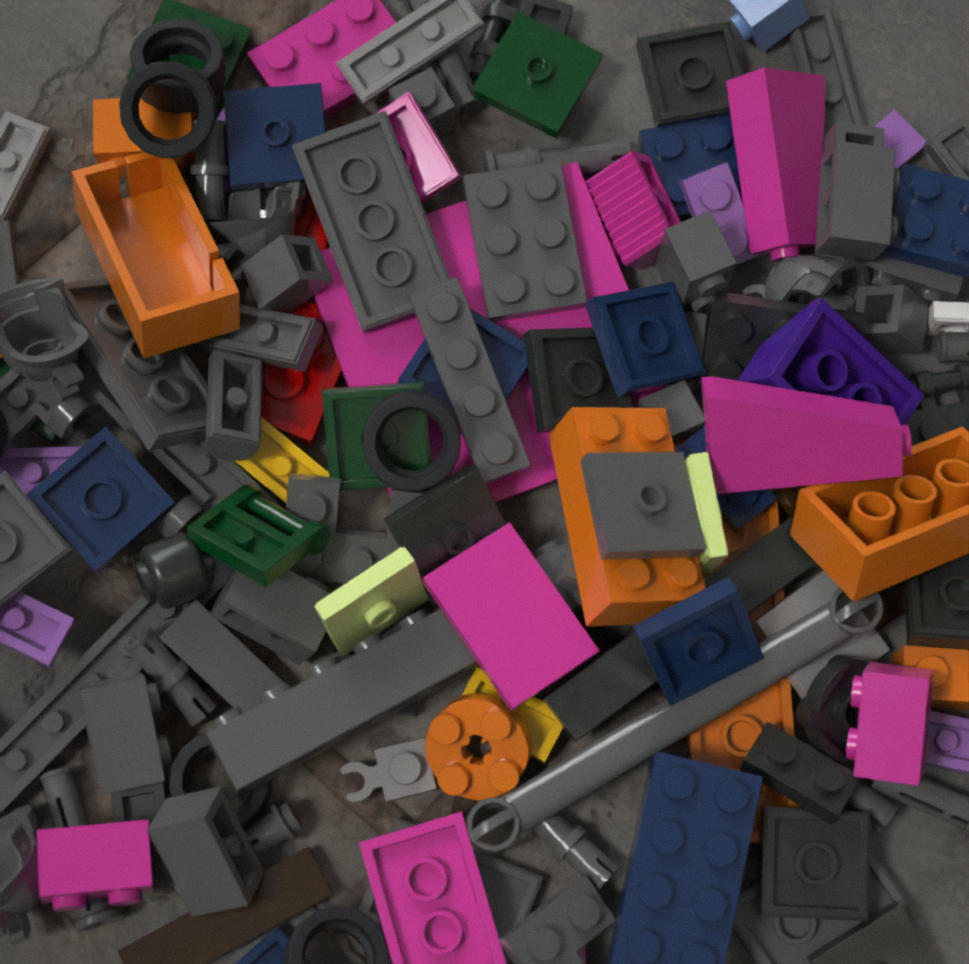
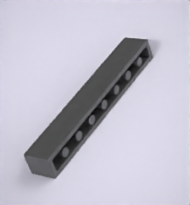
(350, 694)

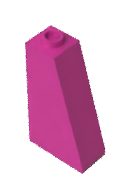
(779, 156)
(796, 438)

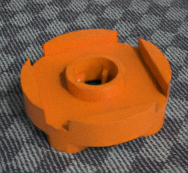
(464, 773)

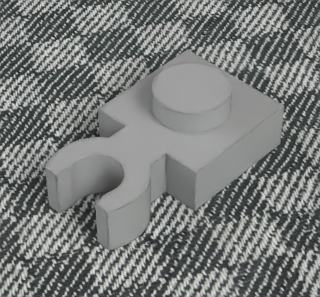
(399, 770)

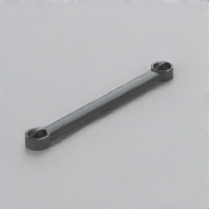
(667, 724)

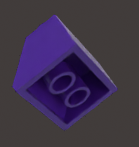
(830, 358)

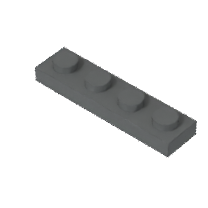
(469, 380)

